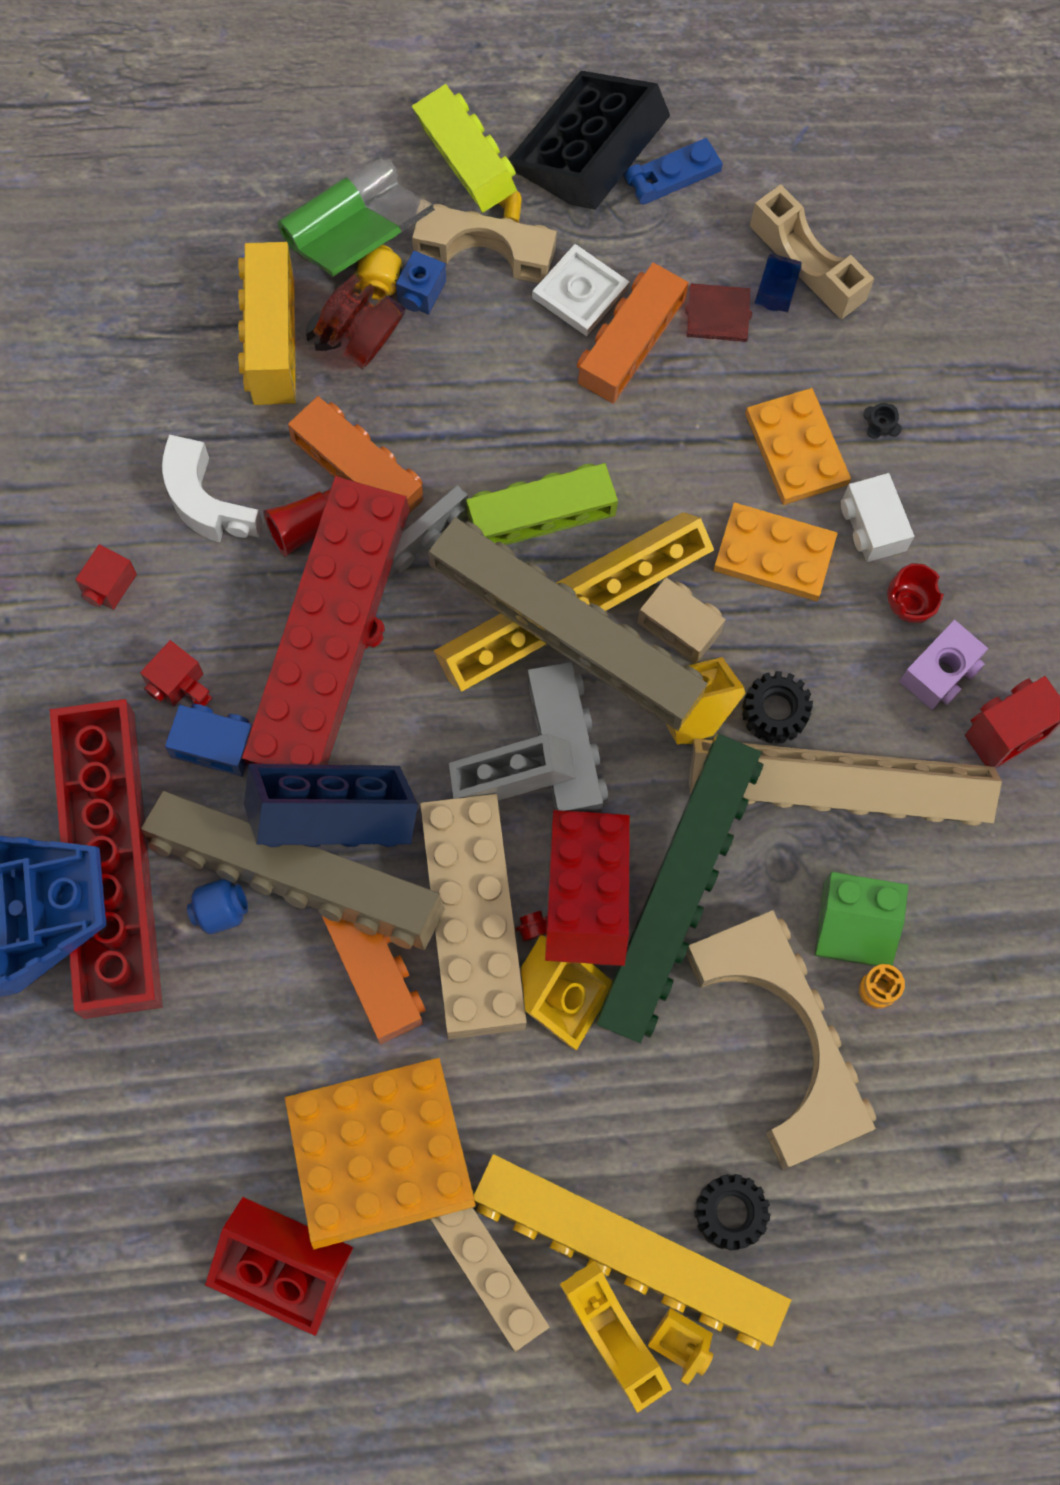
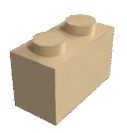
(681, 620)

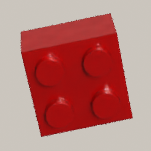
(1016, 722)

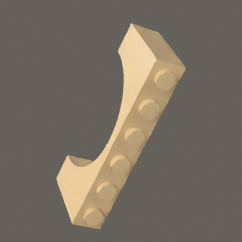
(761, 956)

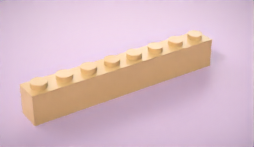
(868, 784)

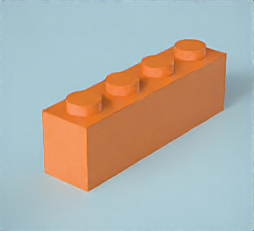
(632, 332)
(349, 453)
(377, 980)

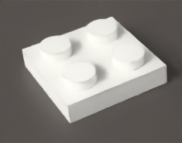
(580, 290)

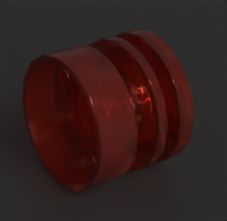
(358, 320)

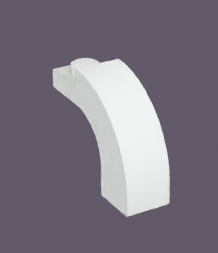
(183, 474)

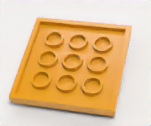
(378, 1153)

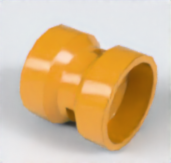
(874, 989)

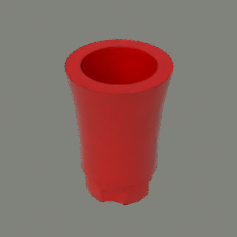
(296, 522)

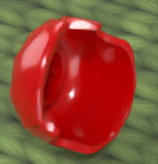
(915, 593)

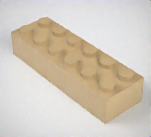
(477, 926)

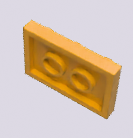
(797, 446)
(775, 551)

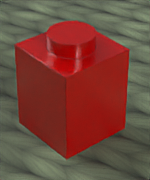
(105, 578)

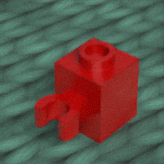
(173, 676)

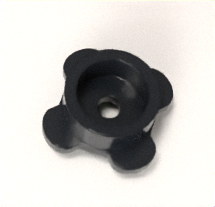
(886, 412)

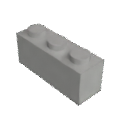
(514, 768)

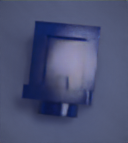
(778, 283)

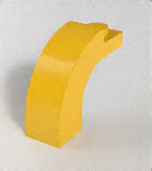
(615, 1337)

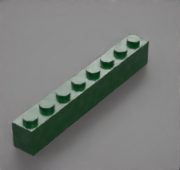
(679, 887)

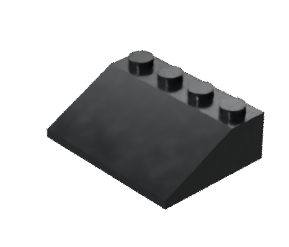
(591, 137)

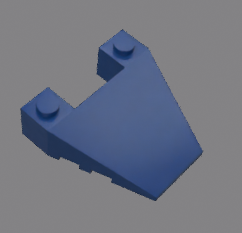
(46, 906)

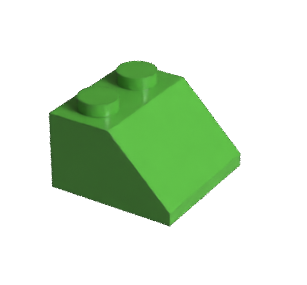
(860, 919)

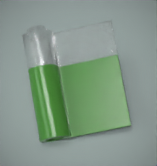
(353, 217)

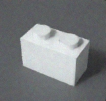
(877, 517)

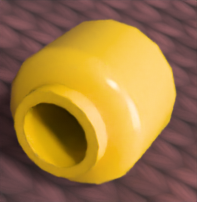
(381, 269)

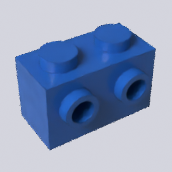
(209, 739)

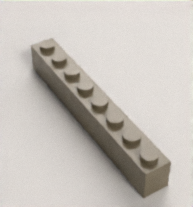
(567, 623)
(296, 872)

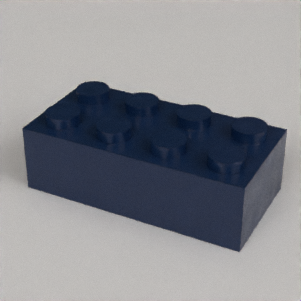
(329, 805)

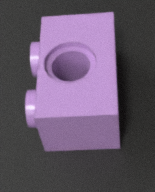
(959, 650)

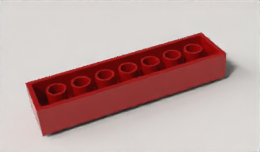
(328, 626)
(104, 808)

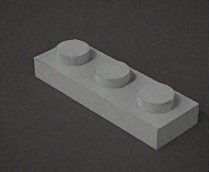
(428, 528)

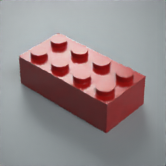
(588, 888)

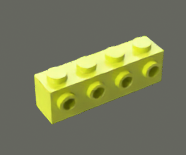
(465, 148)

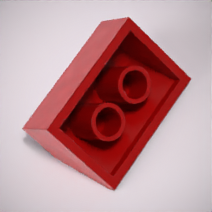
(273, 1266)

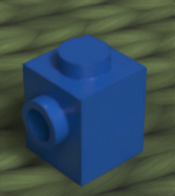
(421, 282)

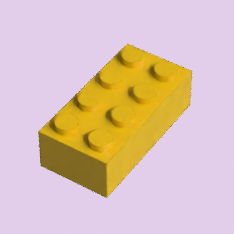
(267, 323)

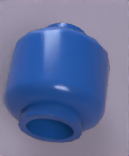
(217, 906)

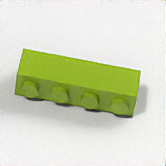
(544, 505)

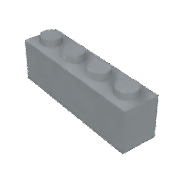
(559, 712)

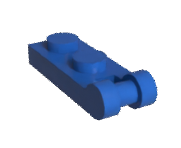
(673, 171)

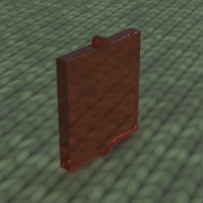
(718, 312)

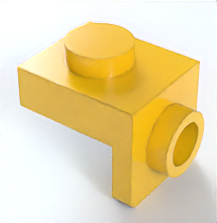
(683, 1344)

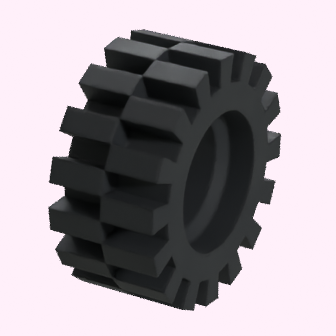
(780, 686)
(756, 1207)

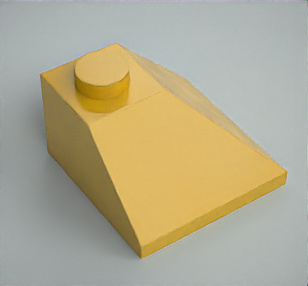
(717, 703)
(562, 994)

